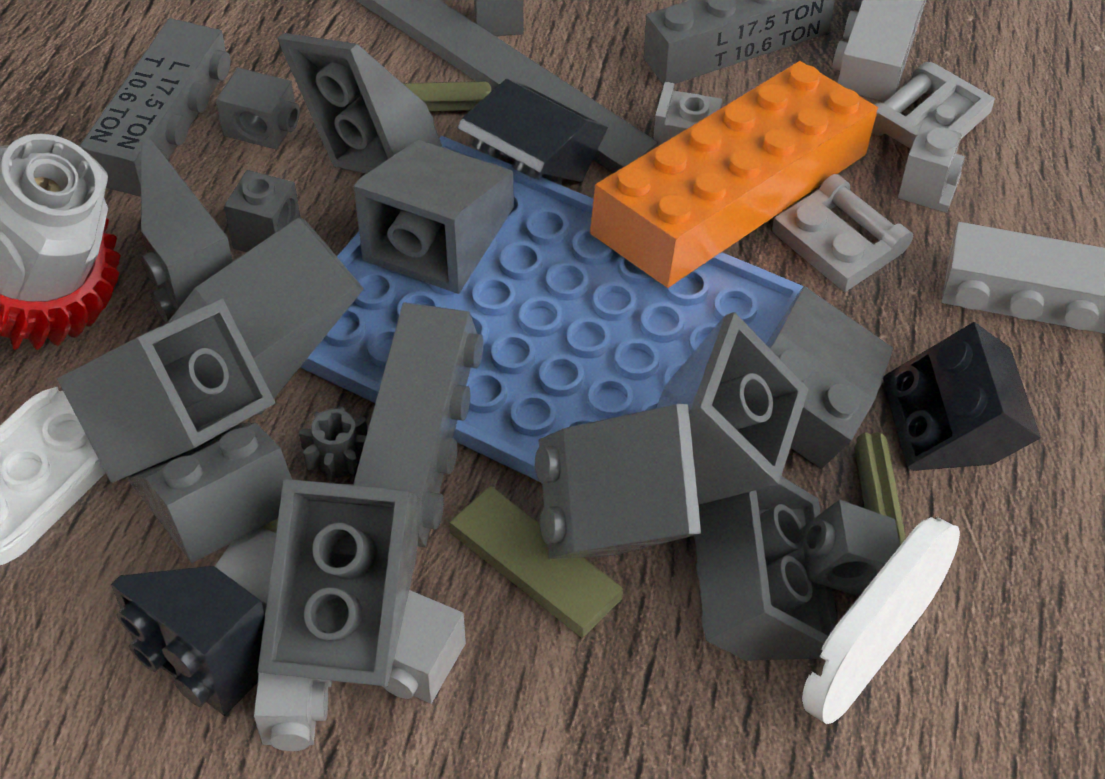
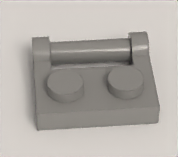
(951, 106)
(832, 243)

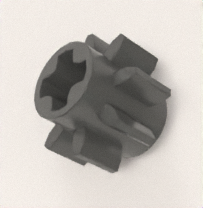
(334, 443)

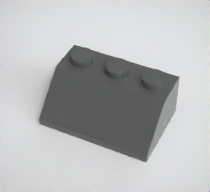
(757, 576)

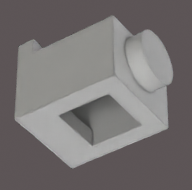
(680, 111)
(932, 168)
(289, 710)

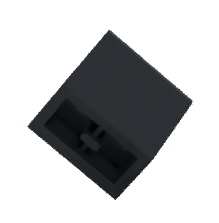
(534, 132)
(960, 403)
(195, 629)

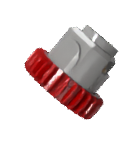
(52, 240)

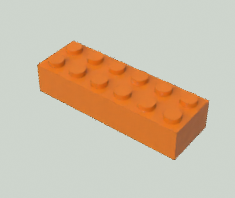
(731, 172)

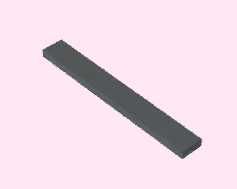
(493, 60)

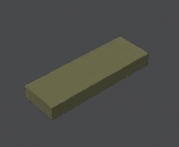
(514, 546)

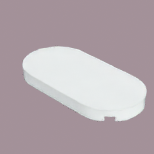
(42, 469)
(880, 618)

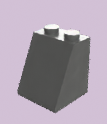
(432, 213)
(166, 391)
(740, 410)

